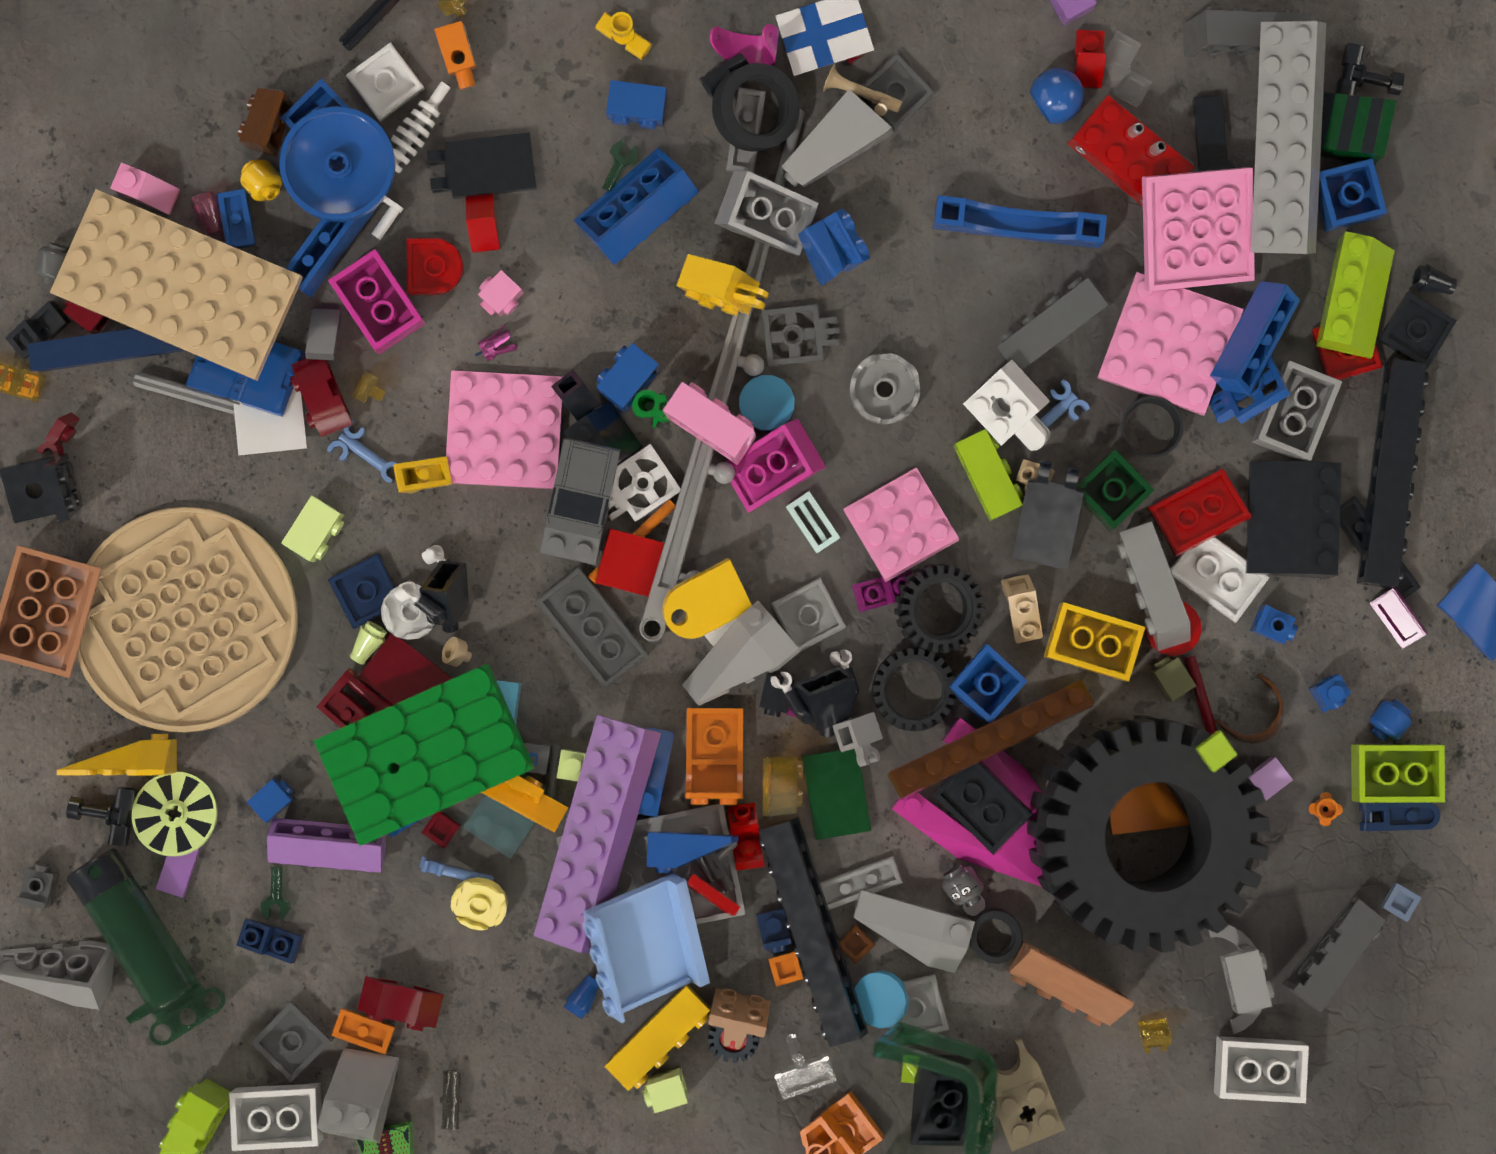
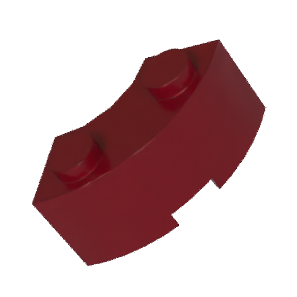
(321, 395)
(388, 1000)

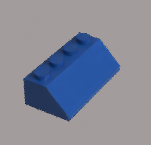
(636, 206)

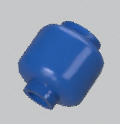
(1390, 720)

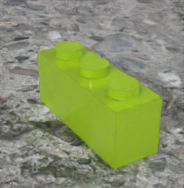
(989, 474)

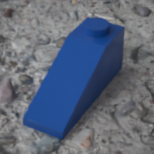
(654, 788)
(678, 849)

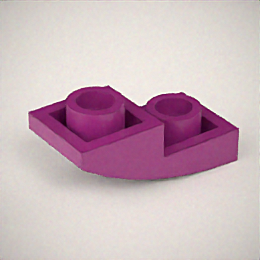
(878, 592)

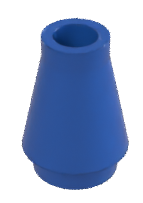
(582, 998)

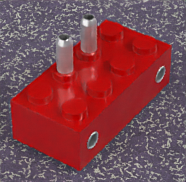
(1125, 148)

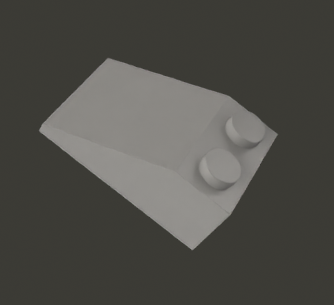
(765, 211)
(359, 1095)

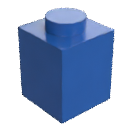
(272, 799)

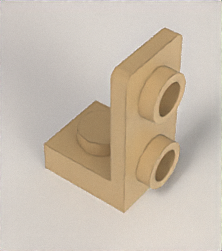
(1023, 608)

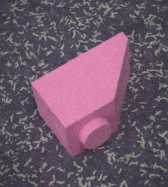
(145, 189)

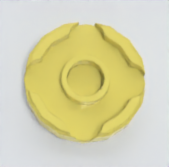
(479, 903)

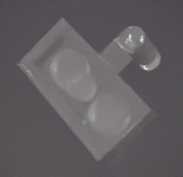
(804, 1074)

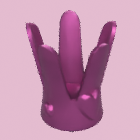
(489, 345)

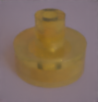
(450, 7)

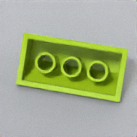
(1355, 295)

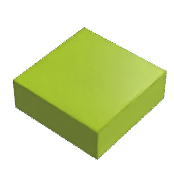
(1216, 751)

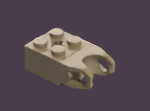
(1023, 1087)

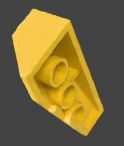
(143, 757)

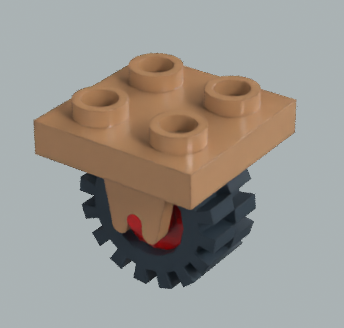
(736, 1024)

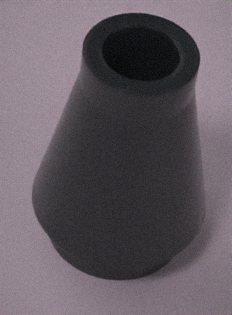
(1432, 280)

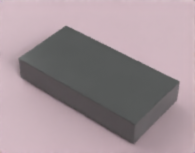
(323, 334)

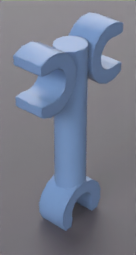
(1067, 402)
(349, 441)
(439, 868)

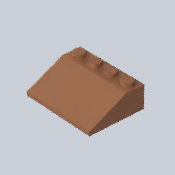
(45, 610)
(1068, 984)

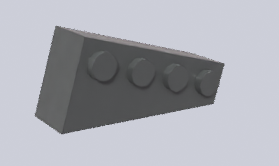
(1053, 324)

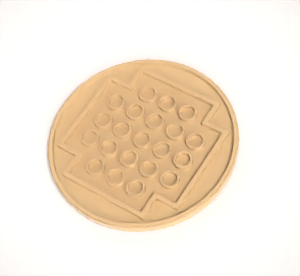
(187, 620)

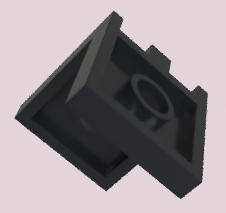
(58, 487)

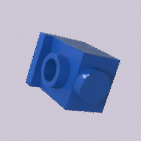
(1264, 627)
(1330, 692)

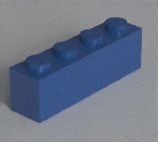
(323, 251)
(1255, 337)

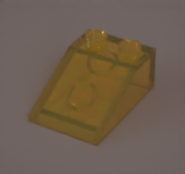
(780, 784)

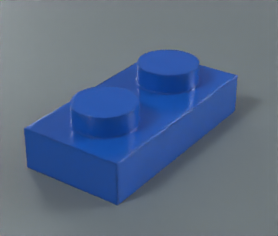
(236, 218)

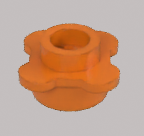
(1333, 809)

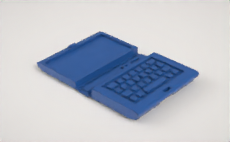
(267, 394)

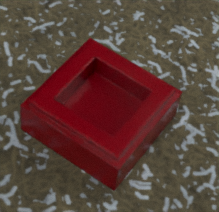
(441, 829)

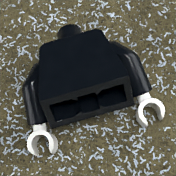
(443, 593)
(823, 697)

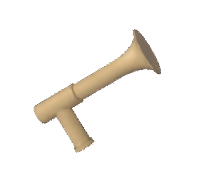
(882, 100)

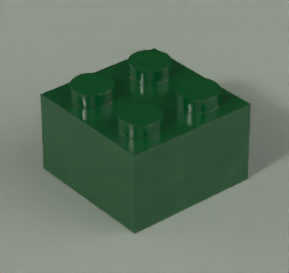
(1113, 490)

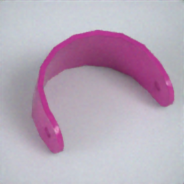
(754, 48)

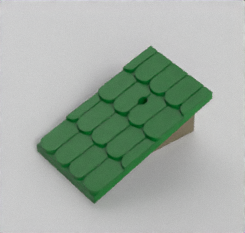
(423, 754)

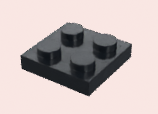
(1417, 330)

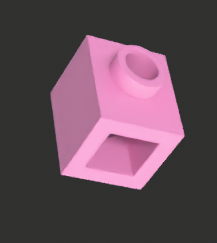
(500, 294)

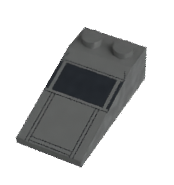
(580, 501)

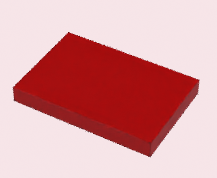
(1199, 512)

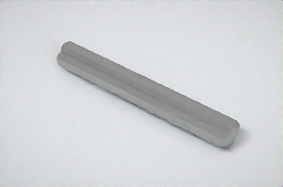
(183, 392)

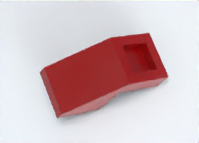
(744, 824)

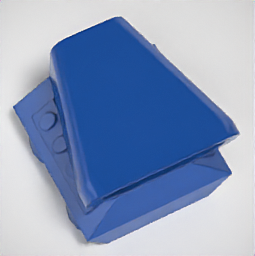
(833, 246)

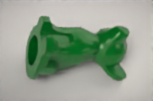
(649, 405)

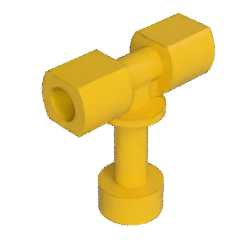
(621, 30)

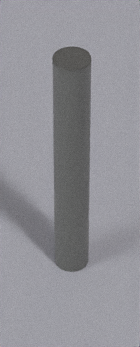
(552, 780)

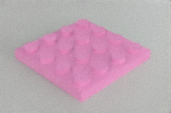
(1198, 228)
(1169, 344)
(503, 429)

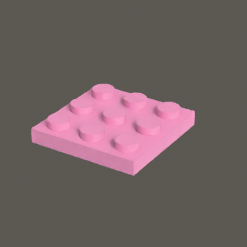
(901, 524)

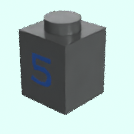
(540, 757)

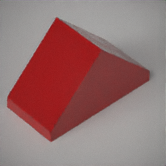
(482, 223)

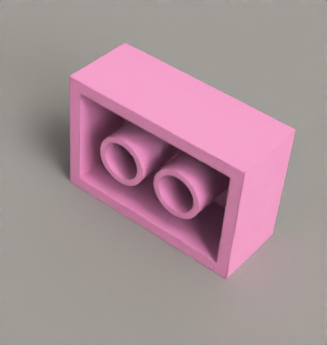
(710, 422)

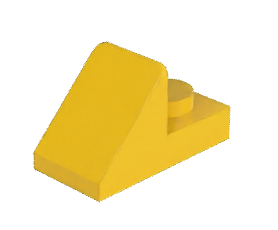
(422, 474)

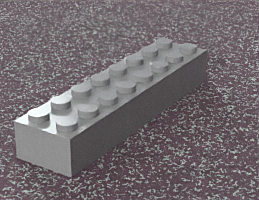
(1288, 137)

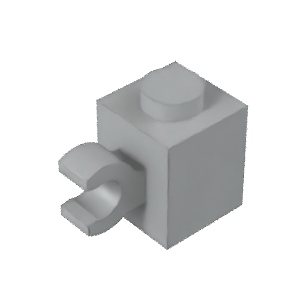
(858, 734)

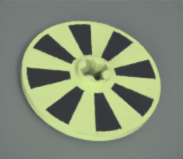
(183, 834)

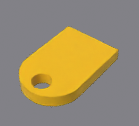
(708, 601)

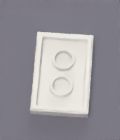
(1218, 577)

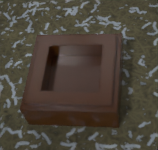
(856, 943)

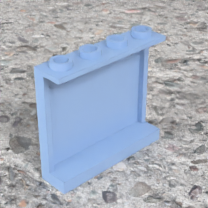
(645, 944)

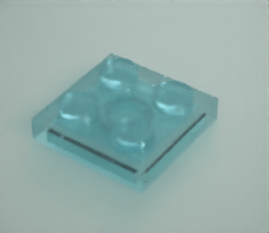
(498, 826)

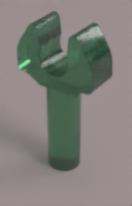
(619, 164)
(275, 895)

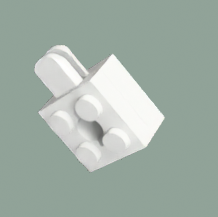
(1020, 403)

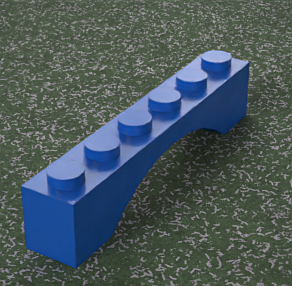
(1041, 226)

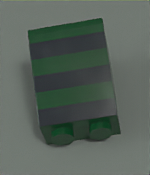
(1355, 127)

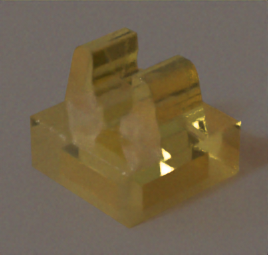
(367, 389)
(1154, 1034)

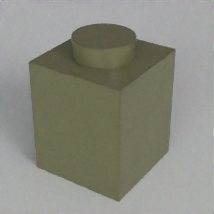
(1172, 678)

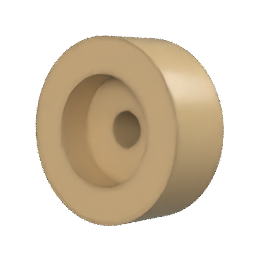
(455, 652)

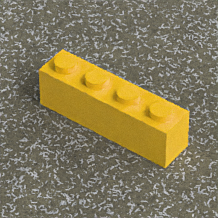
(657, 1037)

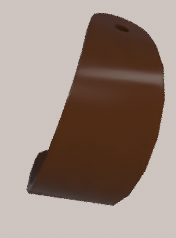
(1269, 732)

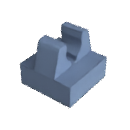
(1400, 902)

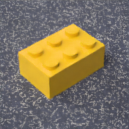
(1094, 641)

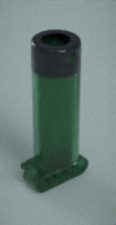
(141, 945)

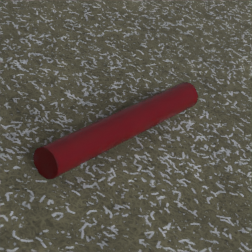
(1201, 695)

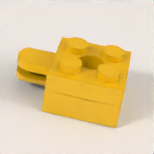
(720, 286)

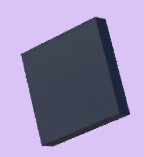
(362, 590)

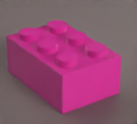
(377, 302)

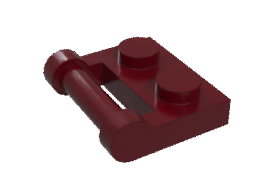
(342, 707)

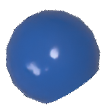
(1058, 95)

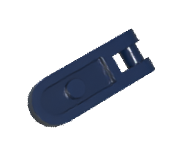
(1399, 816)

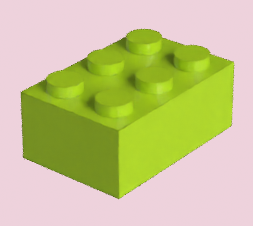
(1397, 773)

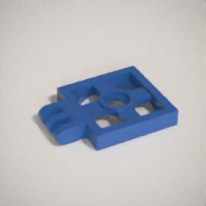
(1225, 403)

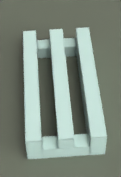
(799, 502)

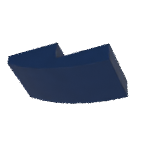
(269, 940)

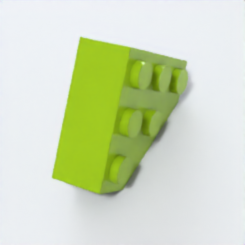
(197, 1118)

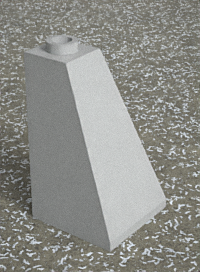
(838, 138)

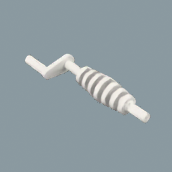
(429, 109)

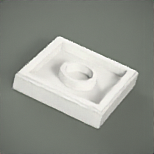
(385, 82)

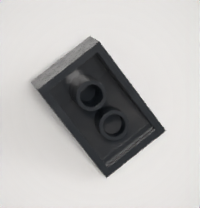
(939, 1107)

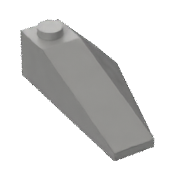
(745, 650)
(924, 932)
(67, 974)

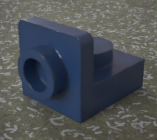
(774, 930)

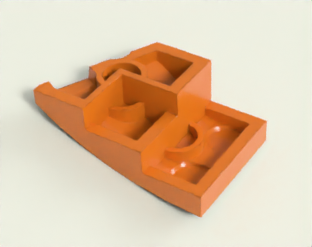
(1146, 809)
(842, 1129)

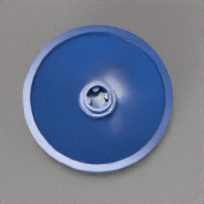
(337, 164)

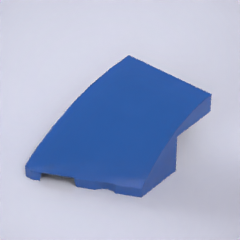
(1473, 608)

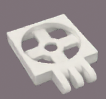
(620, 497)

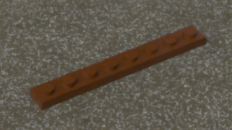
(990, 739)

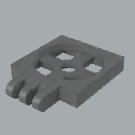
(819, 332)

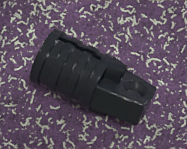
(712, 79)

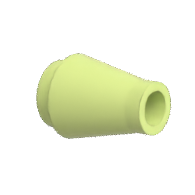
(367, 642)

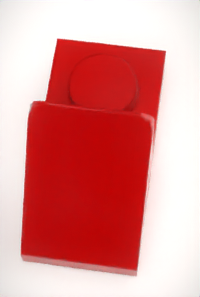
(1089, 57)

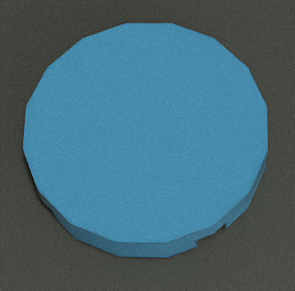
(767, 402)
(882, 999)

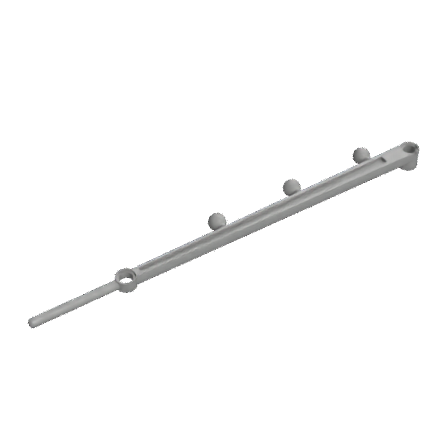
(699, 466)

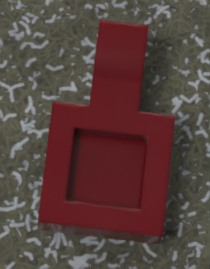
(61, 431)

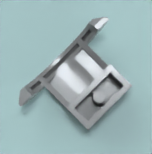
(1244, 978)

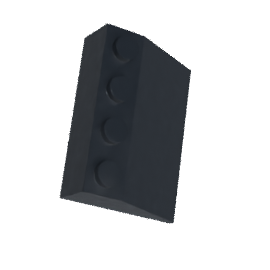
(1293, 519)

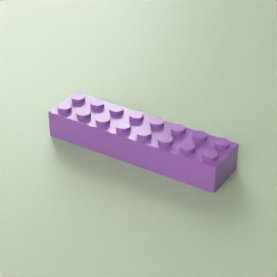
(597, 829)

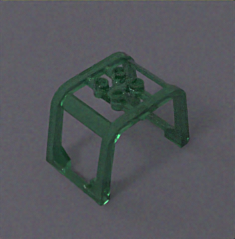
(981, 1107)

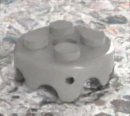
(890, 369)

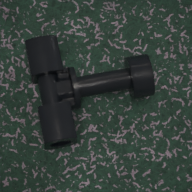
(1356, 74)
(115, 815)

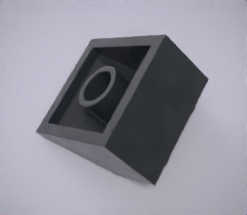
(607, 429)

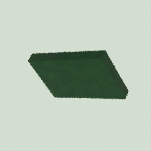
(836, 794)

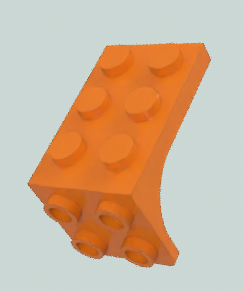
(714, 755)

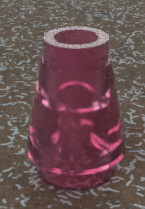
(208, 211)

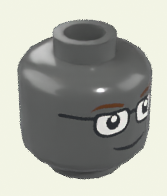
(962, 885)

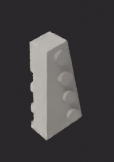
(1155, 586)

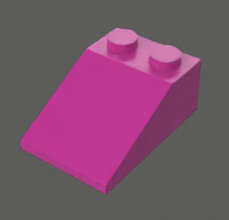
(775, 465)

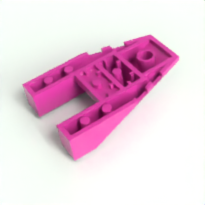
(952, 835)

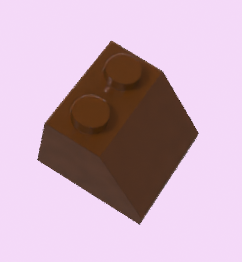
(264, 127)

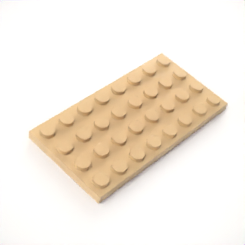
(176, 284)

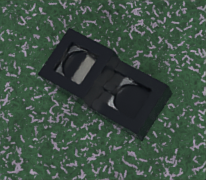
(40, 327)

